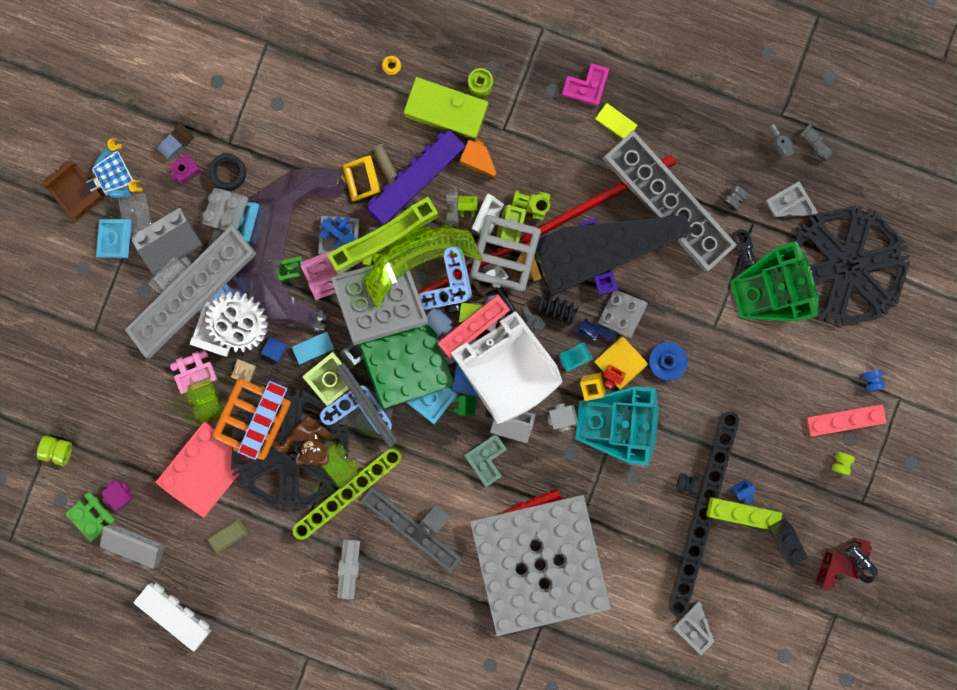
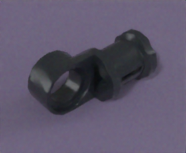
(745, 249)
(861, 563)

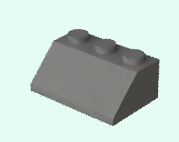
(131, 546)

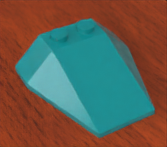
(621, 424)

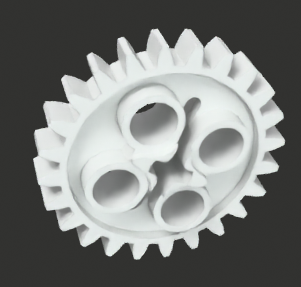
(244, 309)

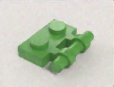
(86, 520)

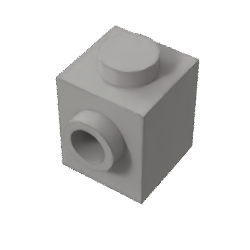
(562, 417)

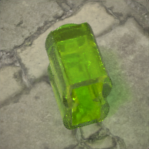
(204, 399)

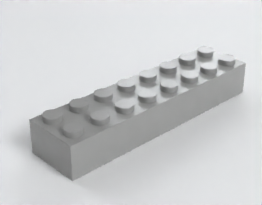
(668, 197)

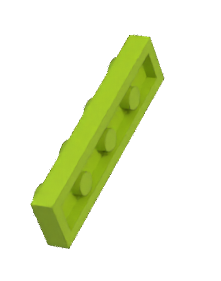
(742, 513)

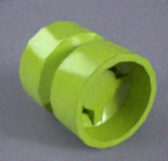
(480, 83)
(52, 450)

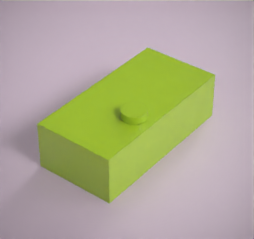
(446, 109)

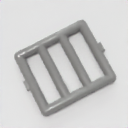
(524, 268)

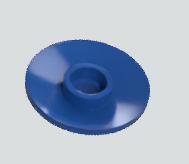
(678, 361)

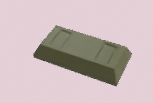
(227, 536)

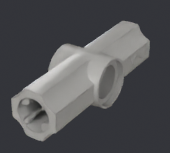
(348, 569)

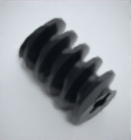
(557, 309)

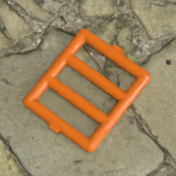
(234, 401)

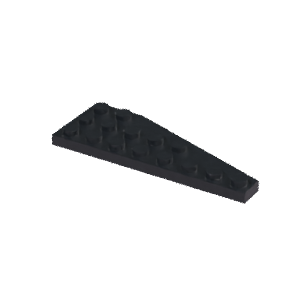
(589, 250)

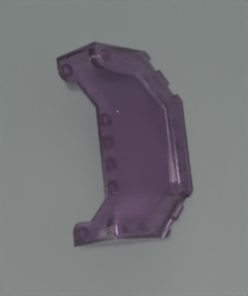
(269, 237)

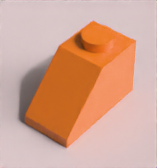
(477, 158)

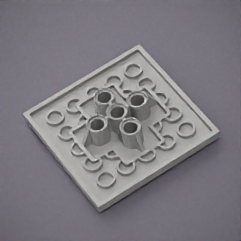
(574, 586)

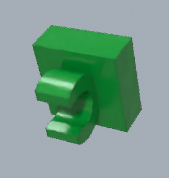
(466, 405)

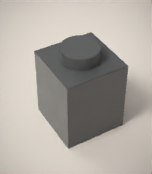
(351, 355)
(434, 521)

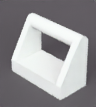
(490, 206)

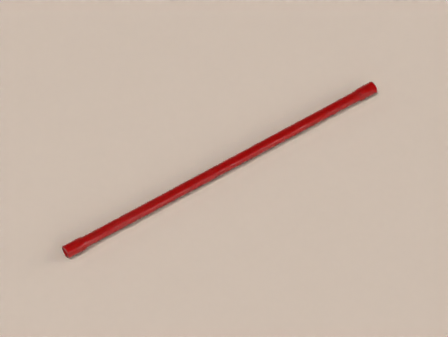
(668, 161)

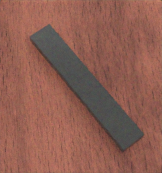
(410, 529)

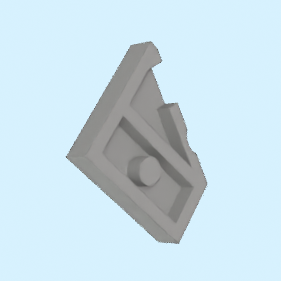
(791, 202)
(695, 629)

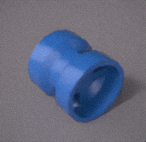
(874, 380)

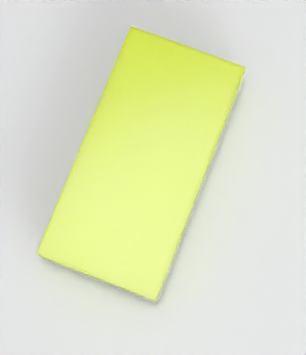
(615, 121)

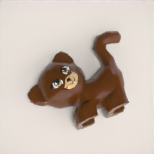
(312, 451)

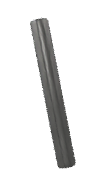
(366, 404)

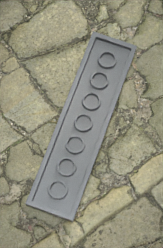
(190, 291)

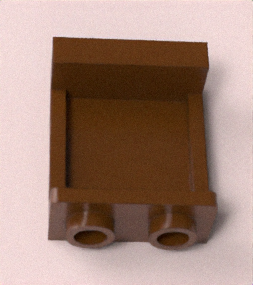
(71, 190)

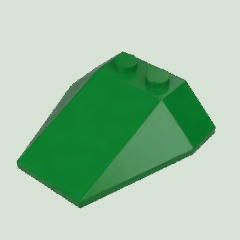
(777, 287)

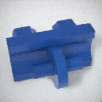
(339, 228)

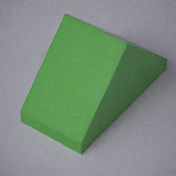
(290, 269)

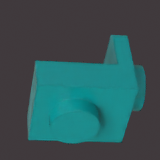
(575, 357)

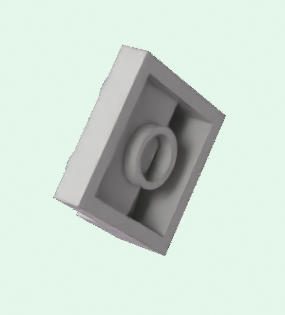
(224, 209)

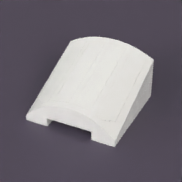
(509, 369)

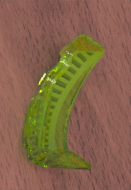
(412, 251)

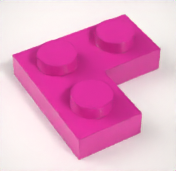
(589, 90)

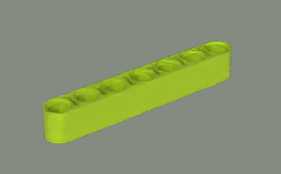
(338, 497)

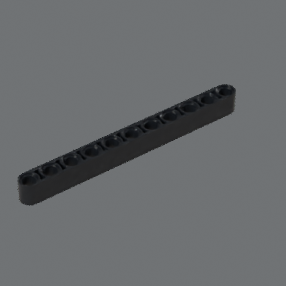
(705, 523)

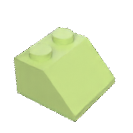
(326, 380)

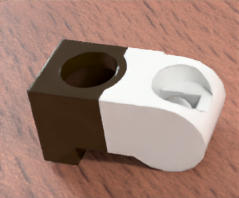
(483, 288)

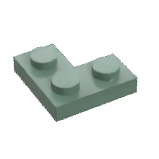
(481, 458)

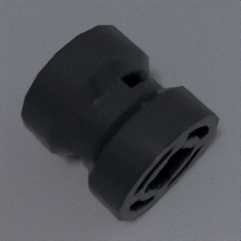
(453, 307)
(687, 483)

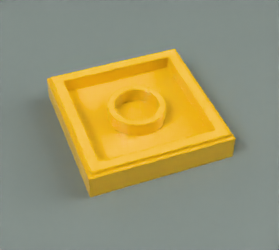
(624, 358)

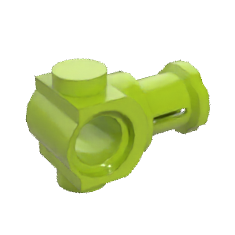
(530, 202)

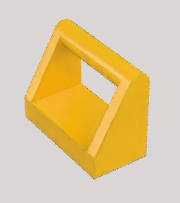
(371, 175)

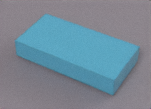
(313, 348)

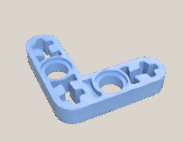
(456, 285)
(345, 397)

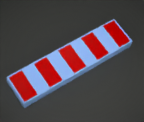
(262, 420)

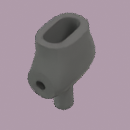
(781, 142)

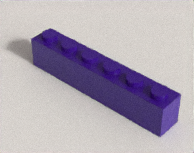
(416, 178)

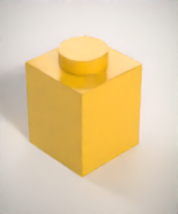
(593, 386)

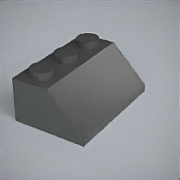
(166, 238)

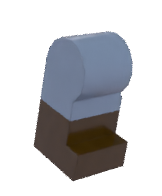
(175, 142)

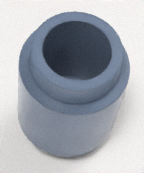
(439, 321)

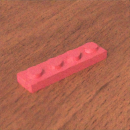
(474, 325)
(846, 420)

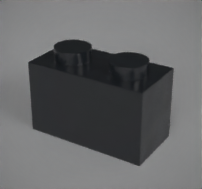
(787, 542)

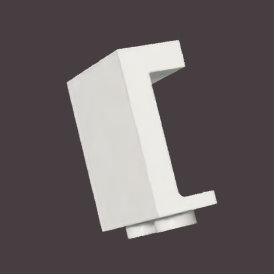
(201, 335)

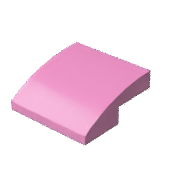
(319, 273)

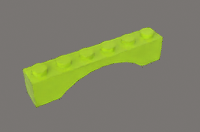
(370, 244)

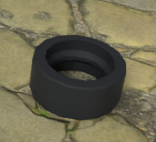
(213, 171)

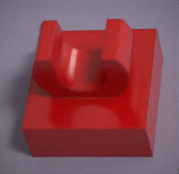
(614, 376)

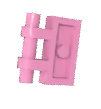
(193, 375)

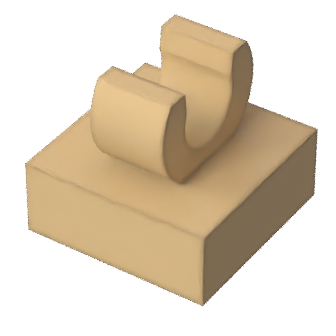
(243, 371)

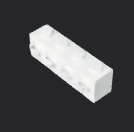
(172, 616)

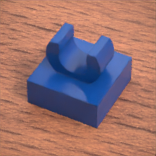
(744, 491)

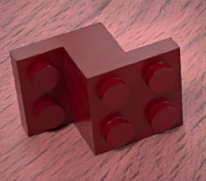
(838, 562)

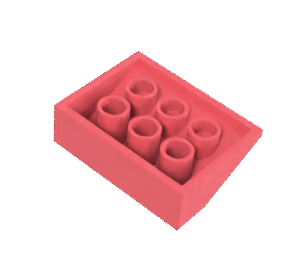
(200, 471)

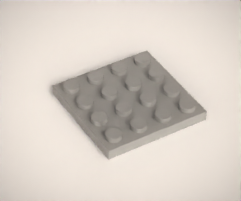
(398, 312)

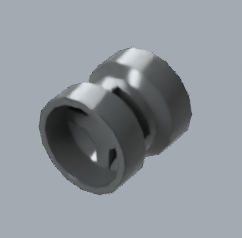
(735, 198)

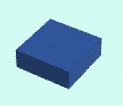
(274, 349)

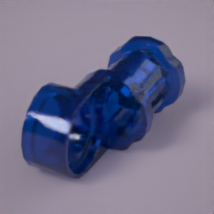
(593, 331)

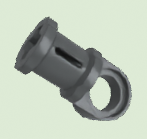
(814, 138)

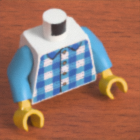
(112, 174)

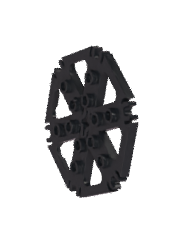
(866, 261)
(289, 469)

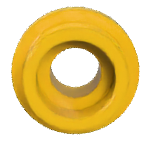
(391, 59)

